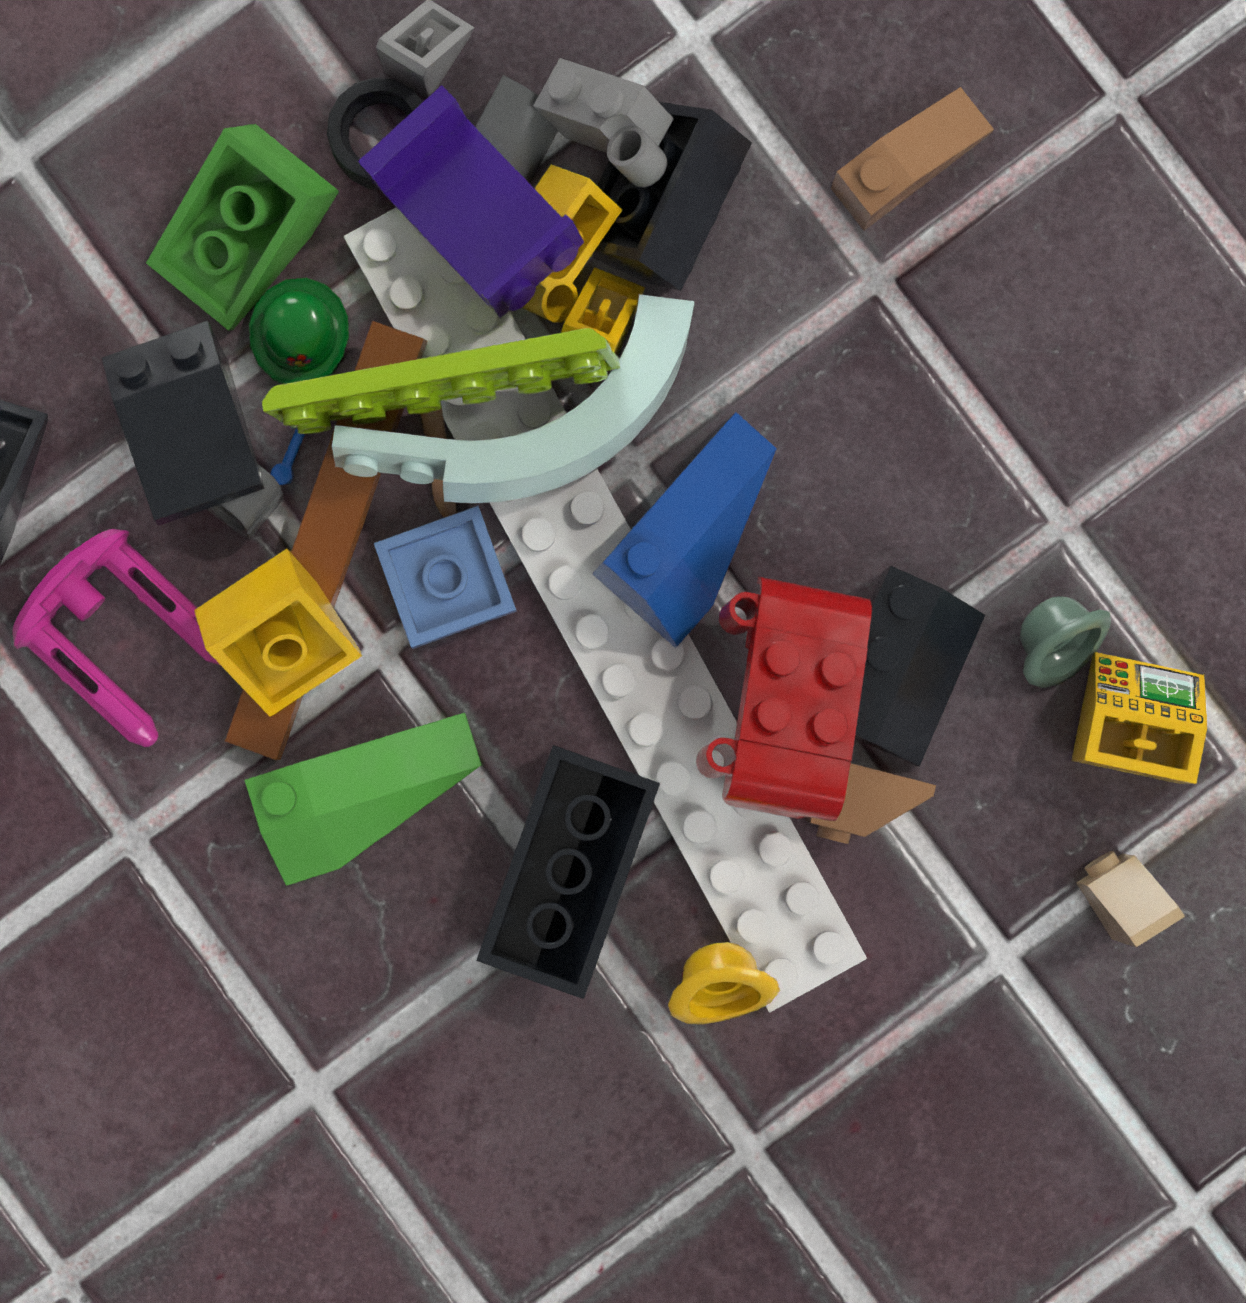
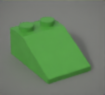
(240, 223)

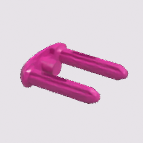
(68, 586)

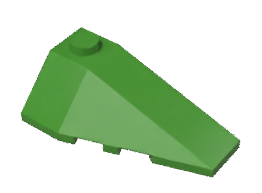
(345, 801)

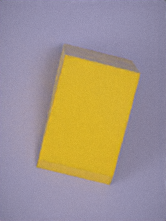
(605, 306)

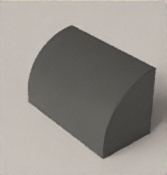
(517, 127)

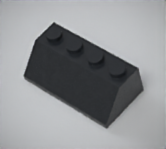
(568, 872)

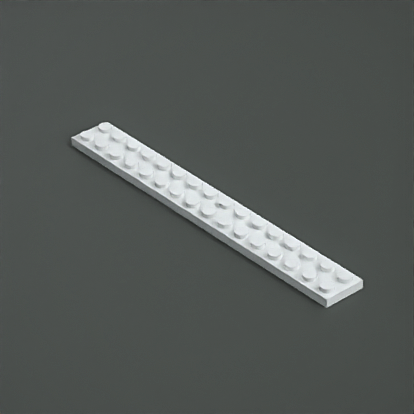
(650, 691)

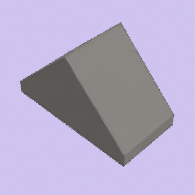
(423, 47)

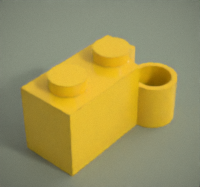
(592, 215)

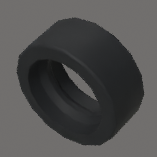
(349, 105)

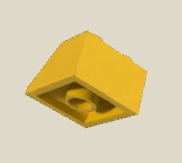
(276, 633)

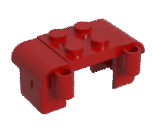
(795, 700)

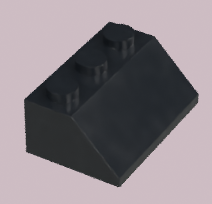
(670, 220)
(912, 662)

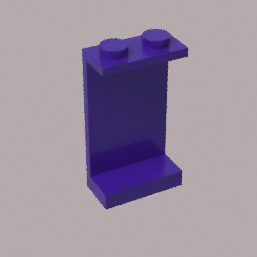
(471, 204)

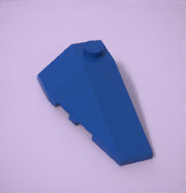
(685, 542)

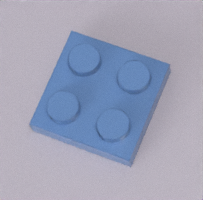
(445, 577)

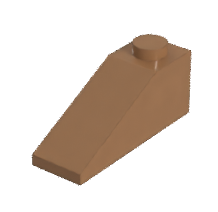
(909, 157)

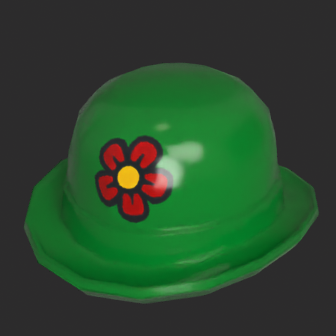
(298, 331)

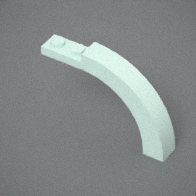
(552, 453)

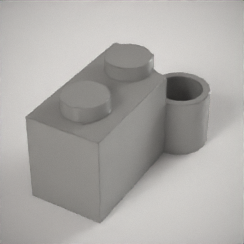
(608, 117)

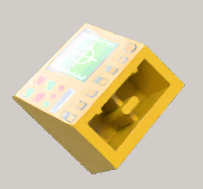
(1142, 719)

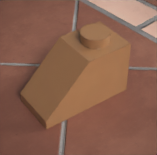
(871, 802)

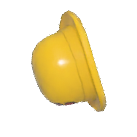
(721, 985)

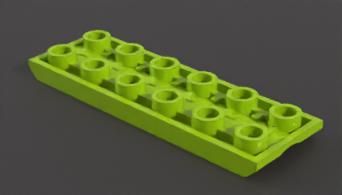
(427, 381)

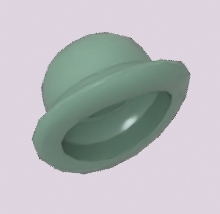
(1060, 639)

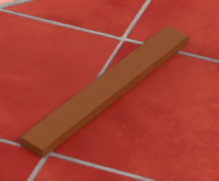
(328, 536)

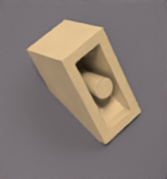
(1128, 899)

